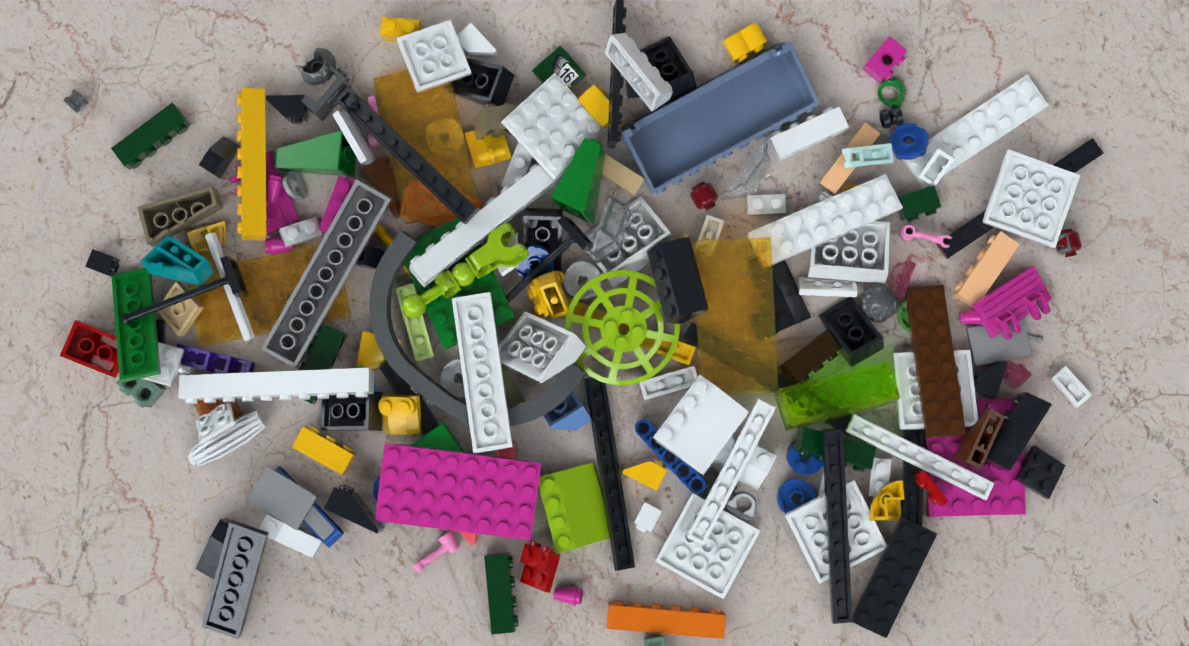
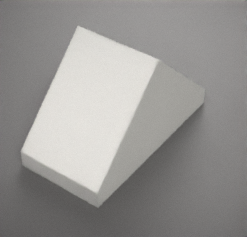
(936, 166)

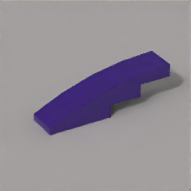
(213, 361)

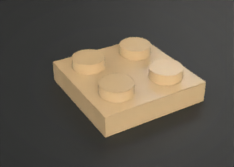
(182, 314)

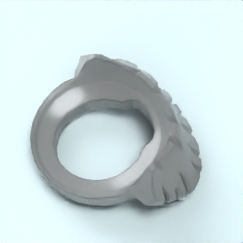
(300, 192)
(746, 515)

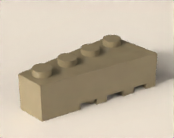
(489, 120)
(177, 213)

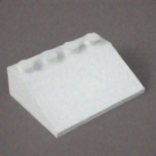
(642, 236)
(854, 256)
(539, 348)
(701, 425)

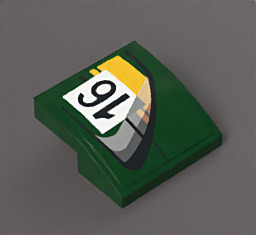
(562, 65)

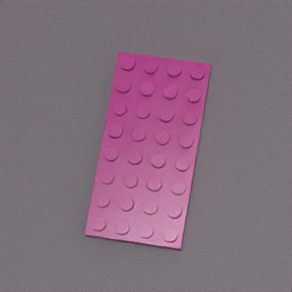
(457, 491)

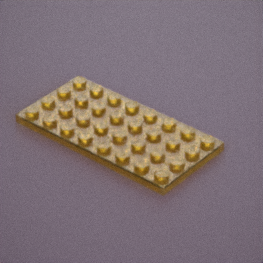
(434, 130)
(269, 285)
(739, 327)

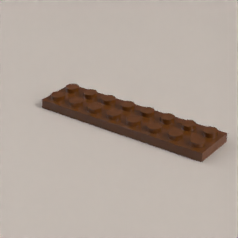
(934, 362)

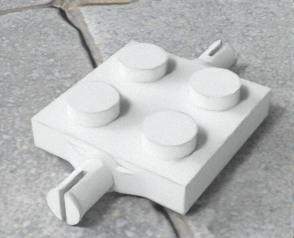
(170, 365)

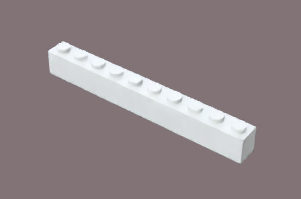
(495, 213)
(276, 384)

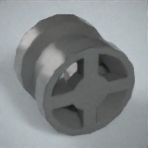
(76, 101)

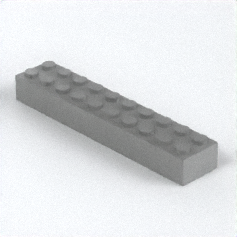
(327, 273)

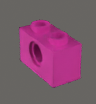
(890, 50)

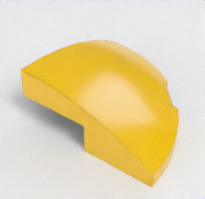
(199, 243)
(370, 353)
(887, 502)

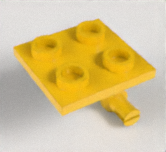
(487, 151)
(533, 292)

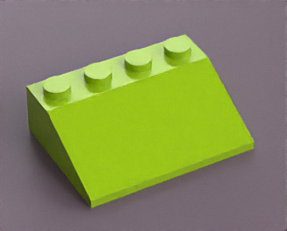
(574, 507)

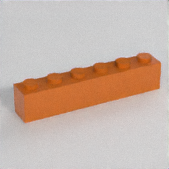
(666, 620)

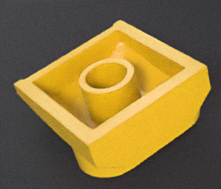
(401, 414)

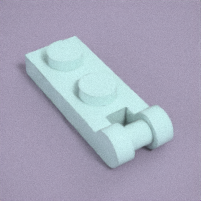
(868, 155)

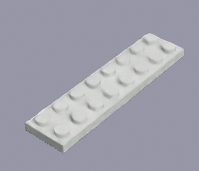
(983, 125)
(830, 218)
(482, 372)

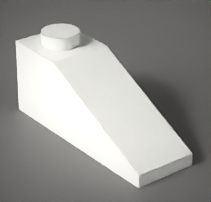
(295, 539)

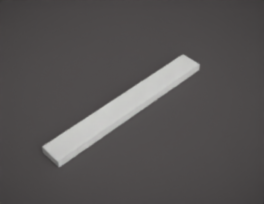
(919, 457)
(731, 471)

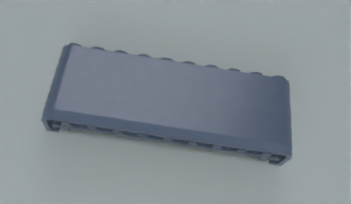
(719, 117)

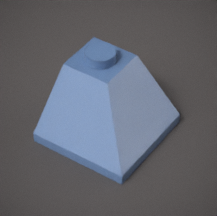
(568, 415)

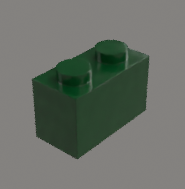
(919, 202)

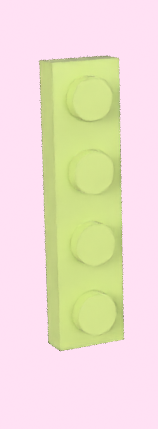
(415, 328)

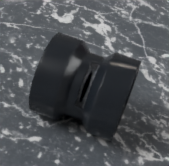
(891, 117)

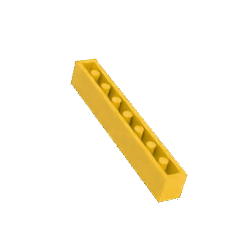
(253, 164)

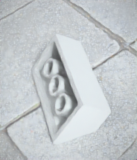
(638, 71)
(756, 468)

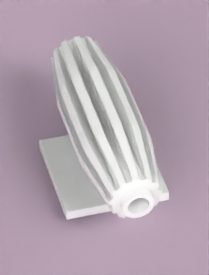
(222, 433)

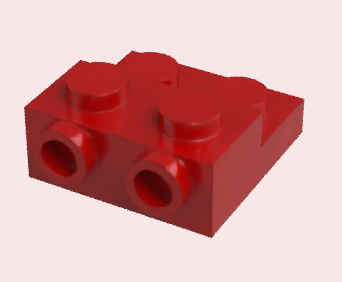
(539, 566)

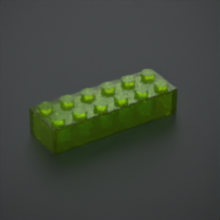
(837, 396)

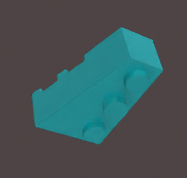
(177, 262)

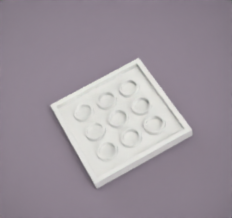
(552, 125)
(1031, 198)
(909, 404)
(810, 531)
(716, 562)

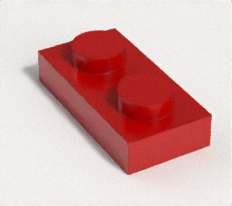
(935, 494)

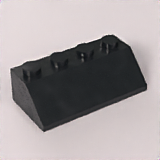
(677, 280)
(787, 302)
(1017, 430)

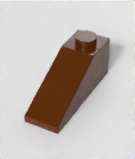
(383, 179)
(979, 439)

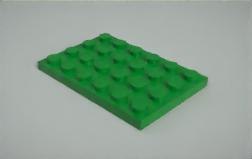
(441, 309)

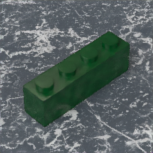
(151, 136)
(323, 352)
(856, 454)
(500, 593)

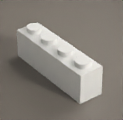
(809, 133)

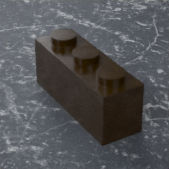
(810, 358)

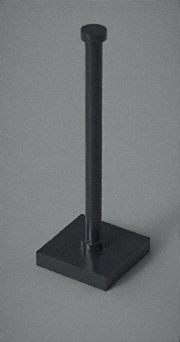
(574, 235)
(232, 278)

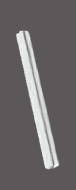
(235, 302)

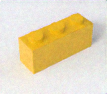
(324, 449)

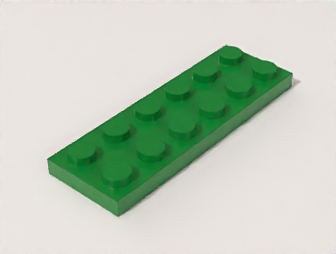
(138, 340)

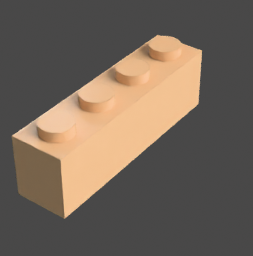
(986, 269)

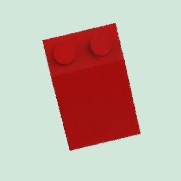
(92, 348)

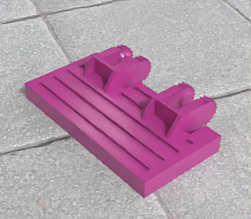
(280, 213)
(1009, 303)

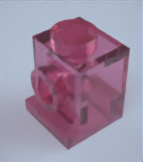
(1016, 375)

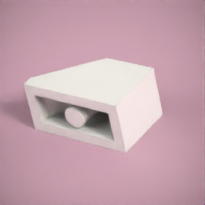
(474, 43)

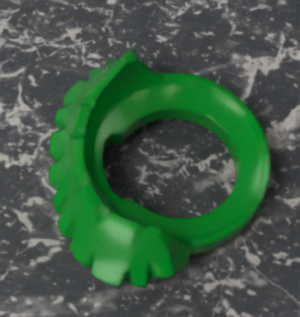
(898, 84)

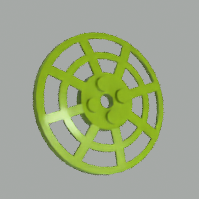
(609, 328)

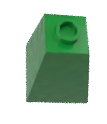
(321, 155)
(580, 184)

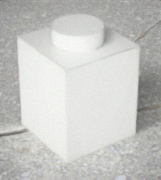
(647, 517)

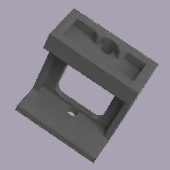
(321, 107)

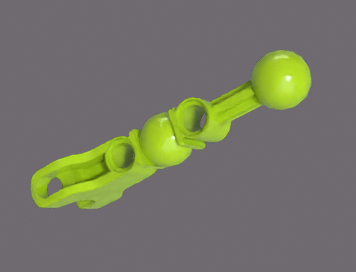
(478, 264)

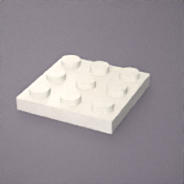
(433, 56)

